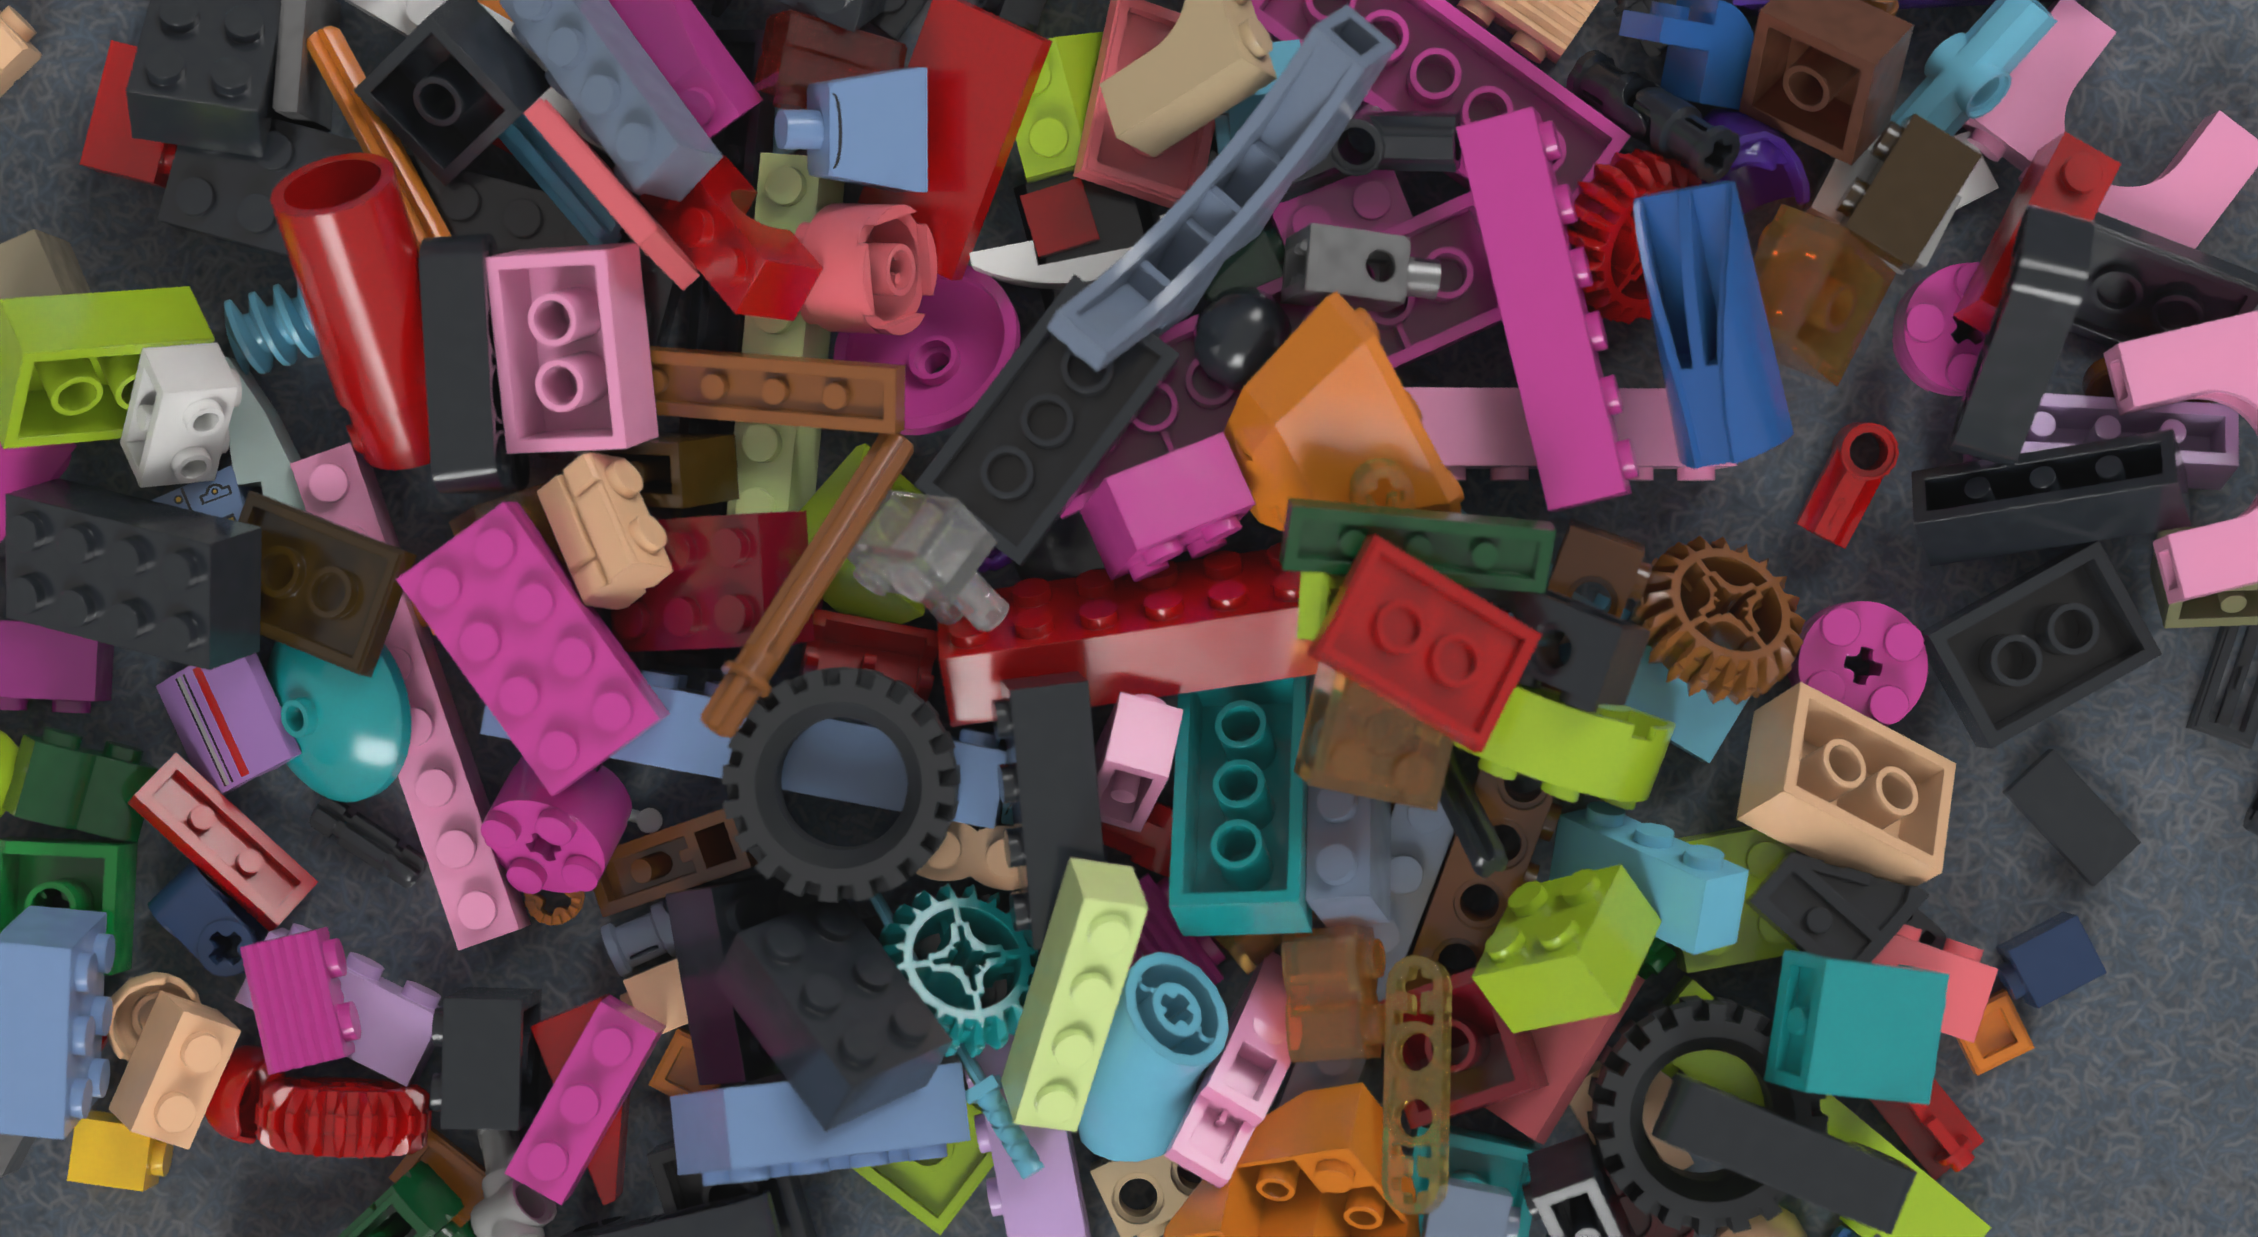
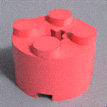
(873, 268)

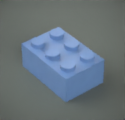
(53, 1019)

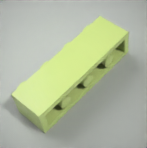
(1073, 994)

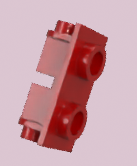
(1933, 1132)

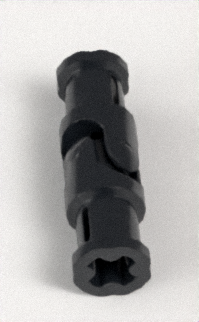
(1654, 116)

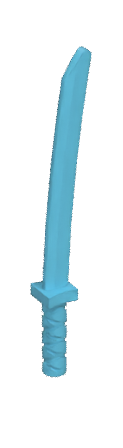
(986, 1092)

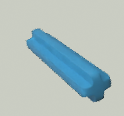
(561, 183)

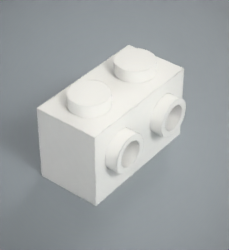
(180, 414)

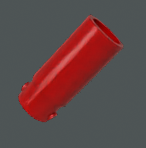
(363, 298)

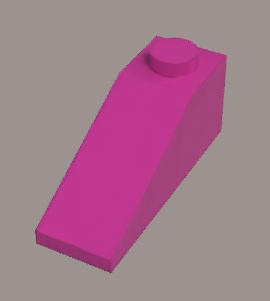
(691, 60)

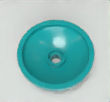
(346, 724)

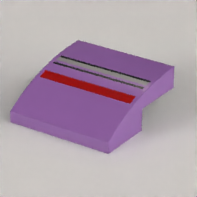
(228, 722)

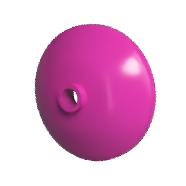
(966, 328)

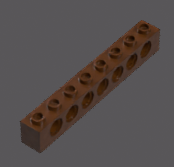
(1583, 557)

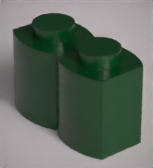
(78, 785)

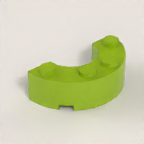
(1576, 750)

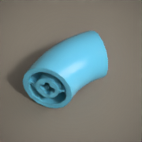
(1155, 1051)

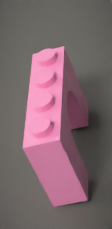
(2180, 201)
(2191, 363)

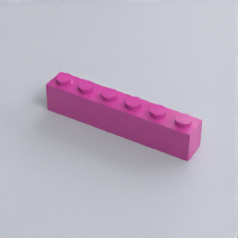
(1545, 309)

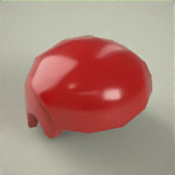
(238, 1091)

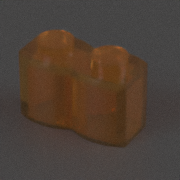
(1333, 994)

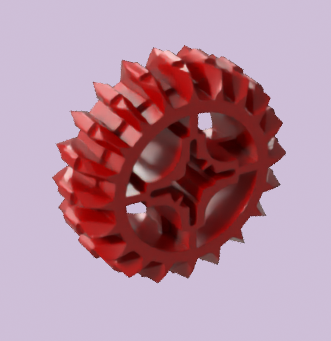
(1608, 229)
(343, 1117)

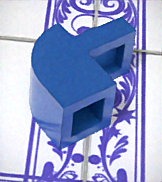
(1705, 48)

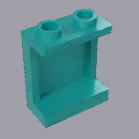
(1856, 1028)

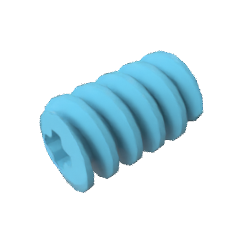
(270, 331)

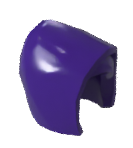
(1765, 164)

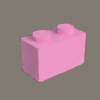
(1135, 758)

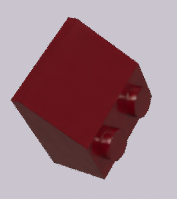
(1485, 1055)

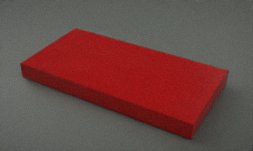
(977, 97)

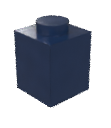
(2048, 961)

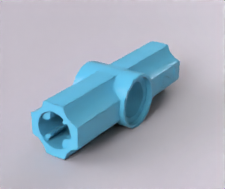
(1972, 69)

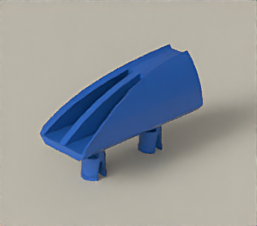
(1710, 325)

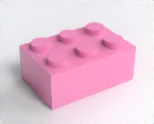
(572, 348)

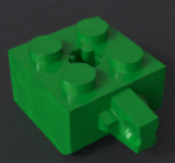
(84, 872)

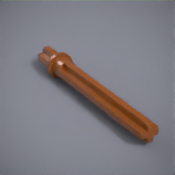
(751, 671)

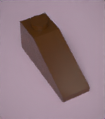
(671, 862)

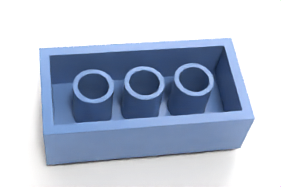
(772, 1133)

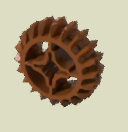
(1719, 620)

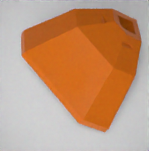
(1325, 411)
(1305, 1174)

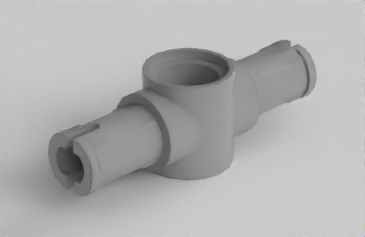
(507, 1205)

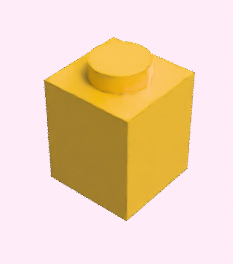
(115, 1157)

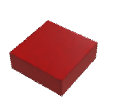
(1059, 218)

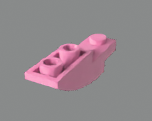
(1238, 1081)

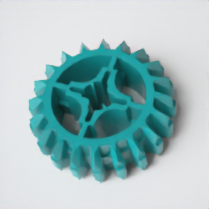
(996, 957)

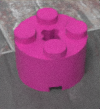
(1925, 328)
(1887, 643)
(556, 839)

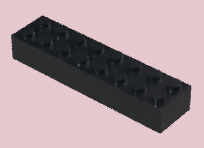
(231, 195)

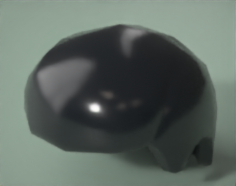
(1239, 334)

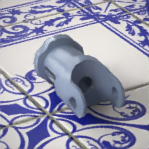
(639, 939)

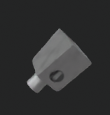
(1335, 259)

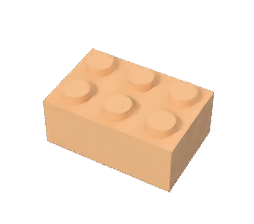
(1846, 788)

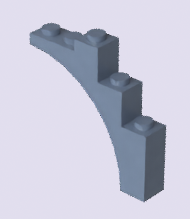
(1234, 196)

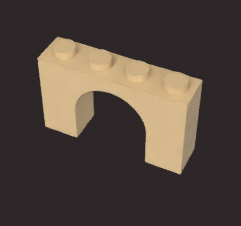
(1191, 77)

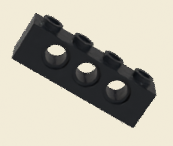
(1603, 646)

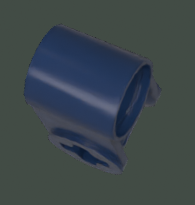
(203, 918)

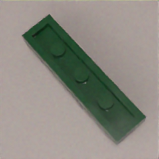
(1457, 545)

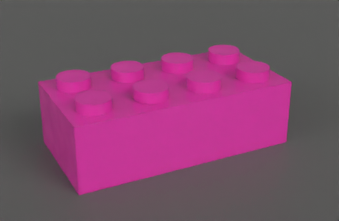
(533, 646)

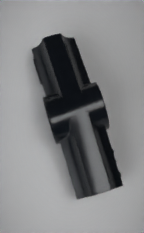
(1402, 144)

